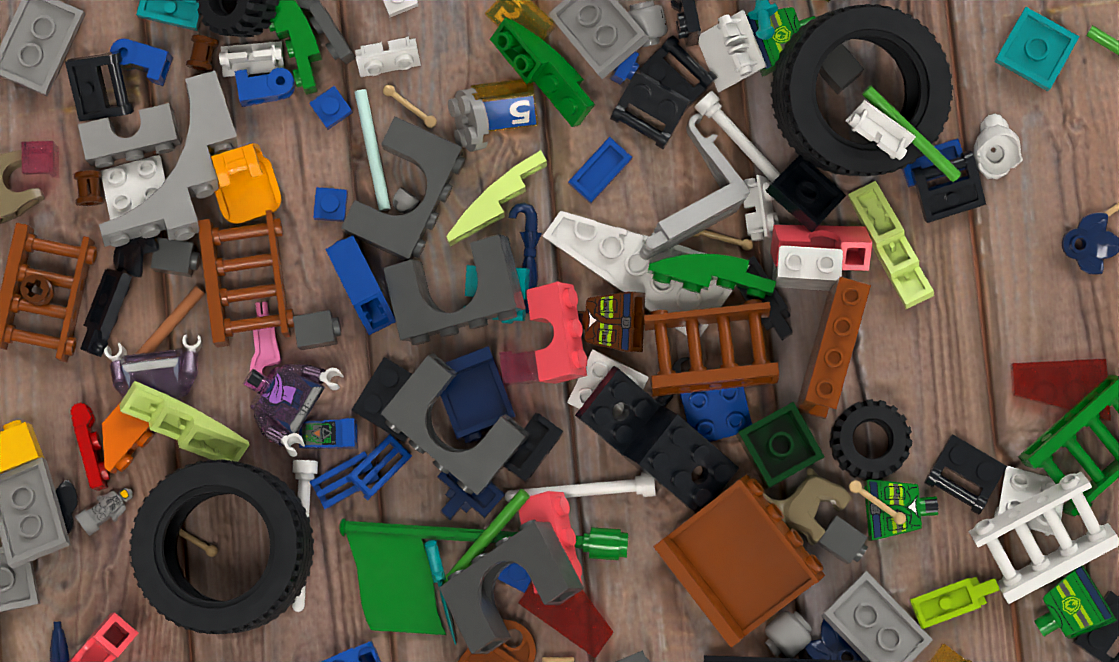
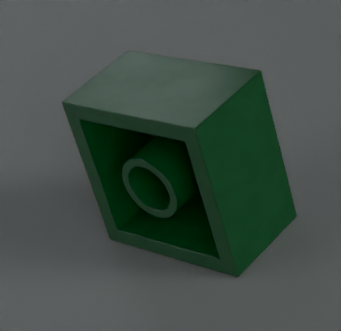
(780, 445)

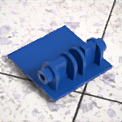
(717, 412)

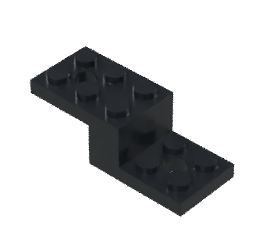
(656, 440)

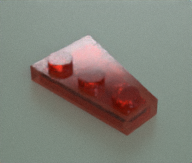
(1059, 382)
(574, 619)

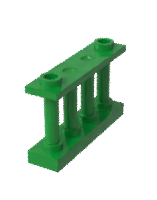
(1064, 435)

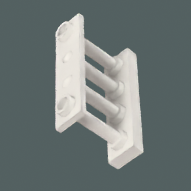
(1048, 567)

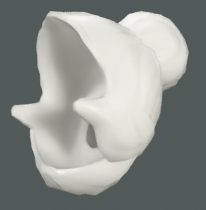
(1007, 146)

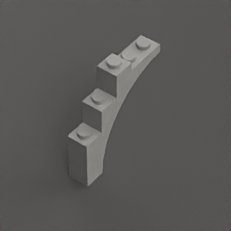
(193, 176)

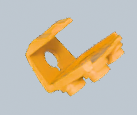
(245, 184)

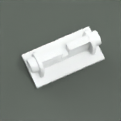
(400, 56)
(256, 58)
(880, 128)
(762, 220)

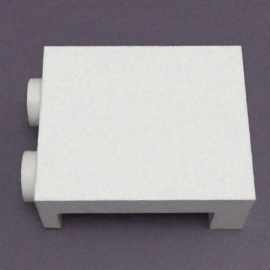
(807, 268)

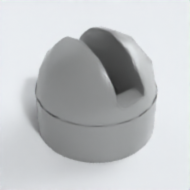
(404, 201)

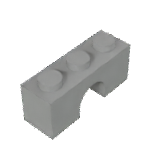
(156, 133)

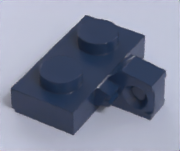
(459, 499)

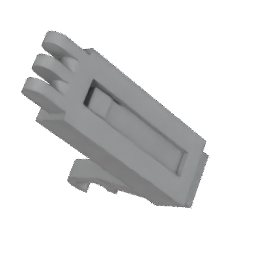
(708, 209)

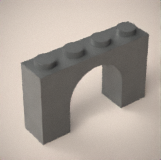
(404, 233)
(496, 294)
(412, 414)
(471, 590)

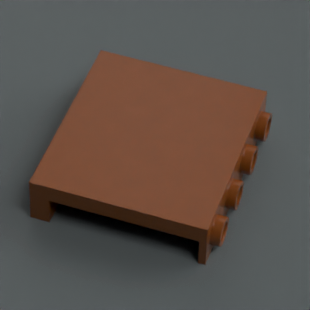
(833, 347)
(740, 560)

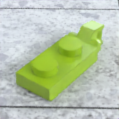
(951, 600)

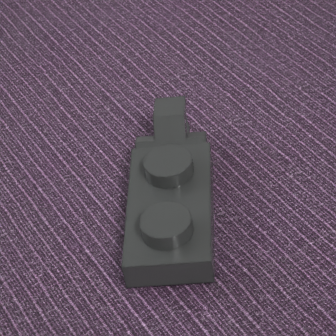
(324, 23)

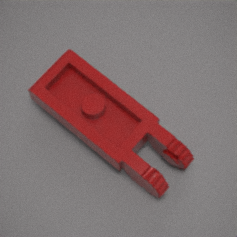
(89, 444)

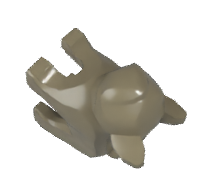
(803, 504)

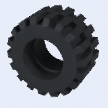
(237, 18)
(896, 431)

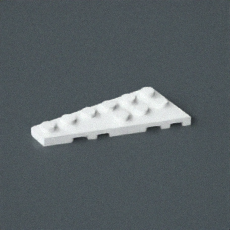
(616, 259)

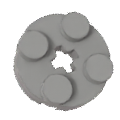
(470, 120)

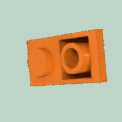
(121, 438)

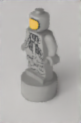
(109, 506)

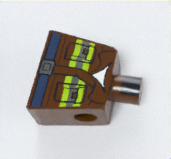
(615, 321)

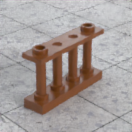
(17, 270)
(220, 297)
(698, 377)

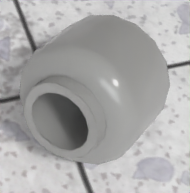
(650, 19)
(788, 634)

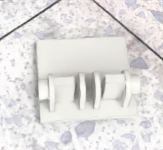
(731, 50)
(131, 184)
(597, 368)
(1020, 486)

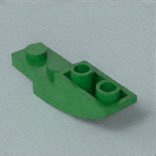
(302, 42)
(541, 64)
(698, 269)

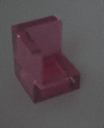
(40, 158)
(518, 368)

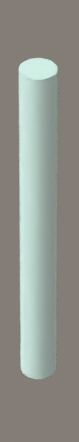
(372, 150)

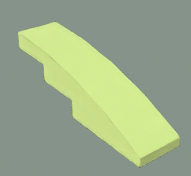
(487, 207)
(891, 245)
(184, 423)

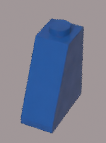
(360, 285)

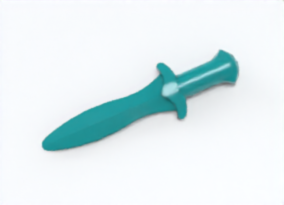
(762, 13)
(438, 576)

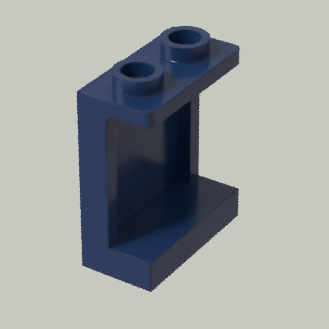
(475, 395)

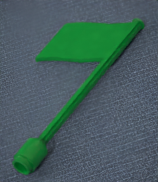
(397, 576)

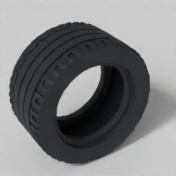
(796, 73)
(157, 535)

